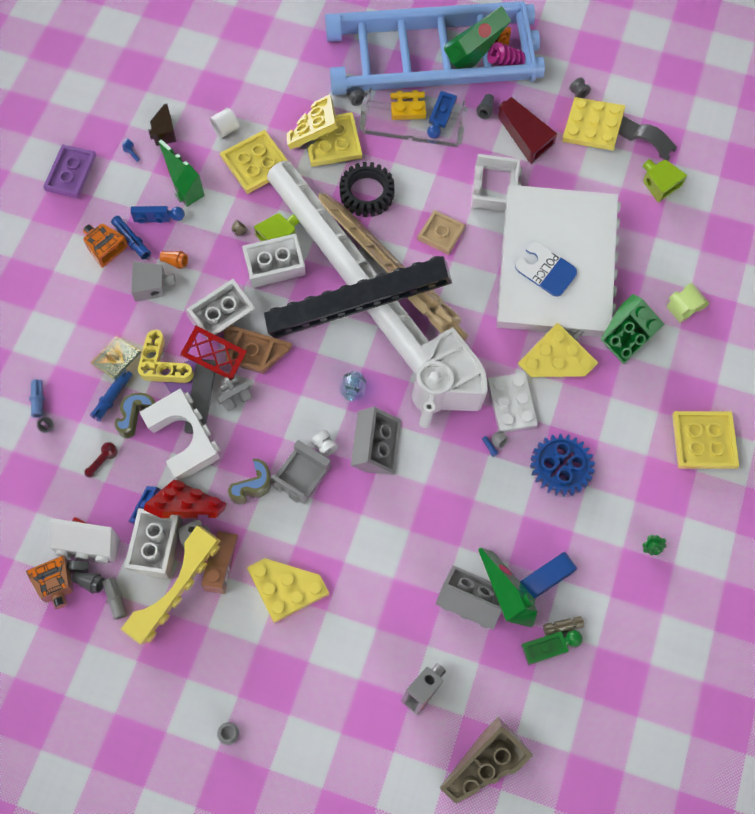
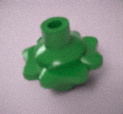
(654, 545)

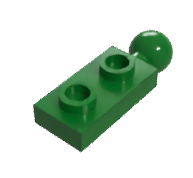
(550, 646)

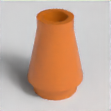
(175, 258)

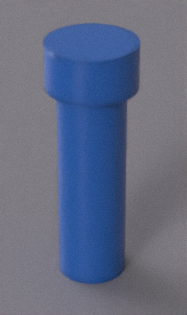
(493, 452)

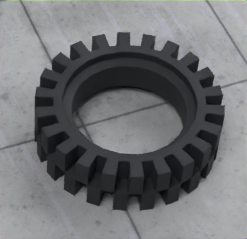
(365, 207)

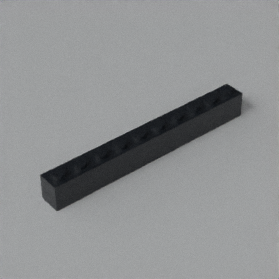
(358, 297)

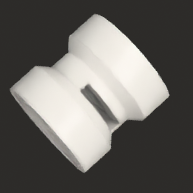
(324, 443)

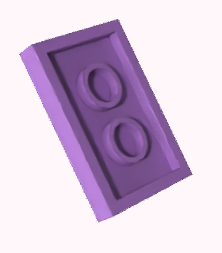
(69, 171)

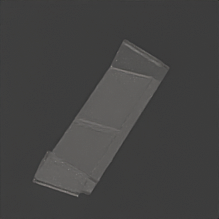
(377, 121)

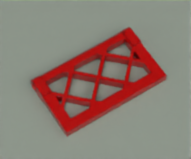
(211, 337)

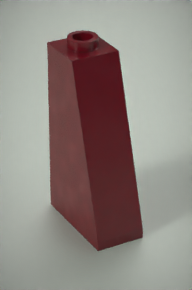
(526, 129)

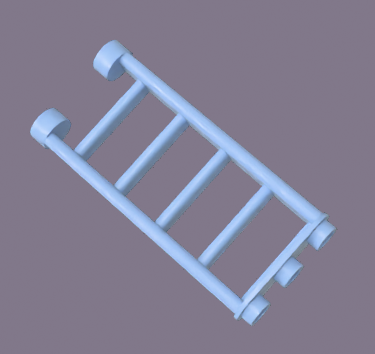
(430, 18)

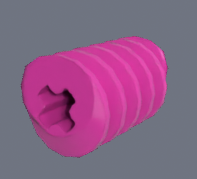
(505, 55)

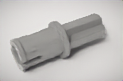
(114, 598)

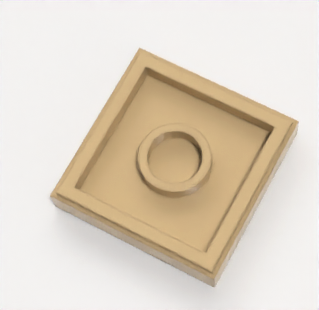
(441, 232)

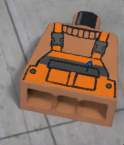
(52, 581)

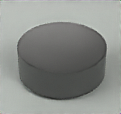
(356, 97)
(78, 566)

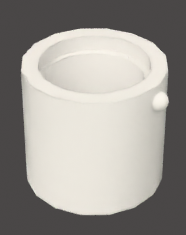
(224, 122)

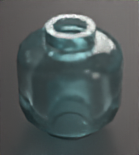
(353, 386)

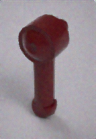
(108, 451)

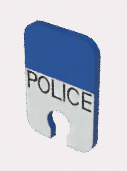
(549, 272)

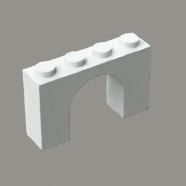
(201, 450)

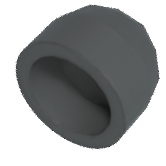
(47, 421)

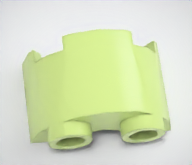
(686, 303)

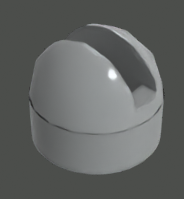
(499, 439)

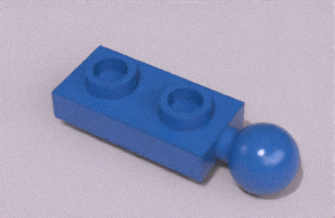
(441, 113)
(156, 214)

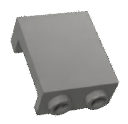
(301, 473)

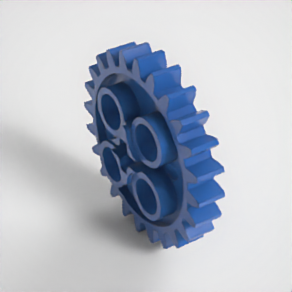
(576, 476)

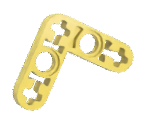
(156, 366)

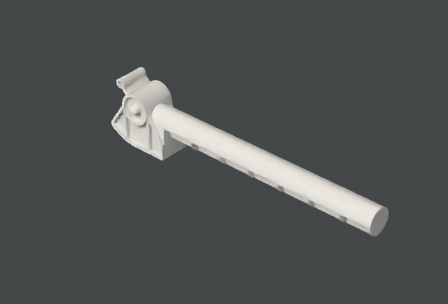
(445, 367)

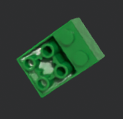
(631, 328)

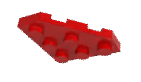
(184, 501)

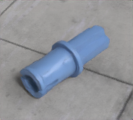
(37, 398)

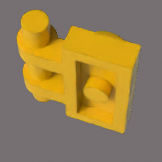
(408, 109)

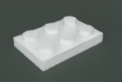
(512, 402)

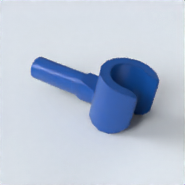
(127, 147)

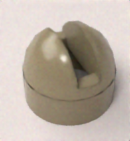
(239, 228)

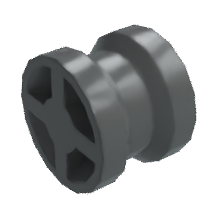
(580, 88)

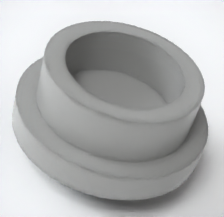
(228, 733)

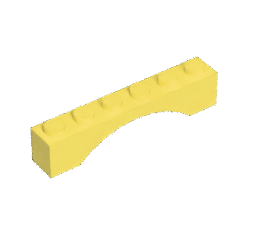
(197, 549)

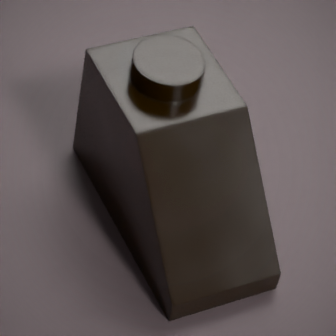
(162, 126)

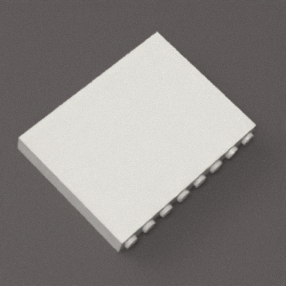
(579, 230)

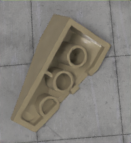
(490, 758)

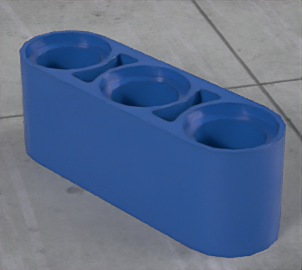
(549, 575)

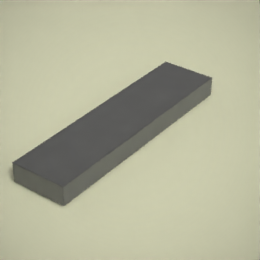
(201, 392)

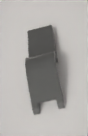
(652, 134)

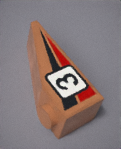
(219, 566)

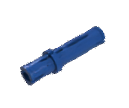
(141, 249)
(107, 400)

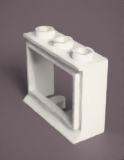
(493, 163)

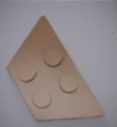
(261, 349)

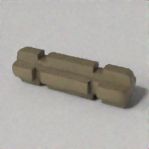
(563, 625)

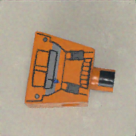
(103, 243)

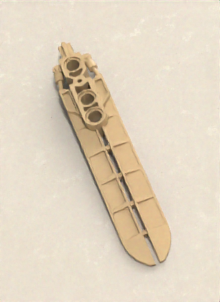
(427, 303)

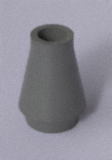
(485, 108)
(90, 581)

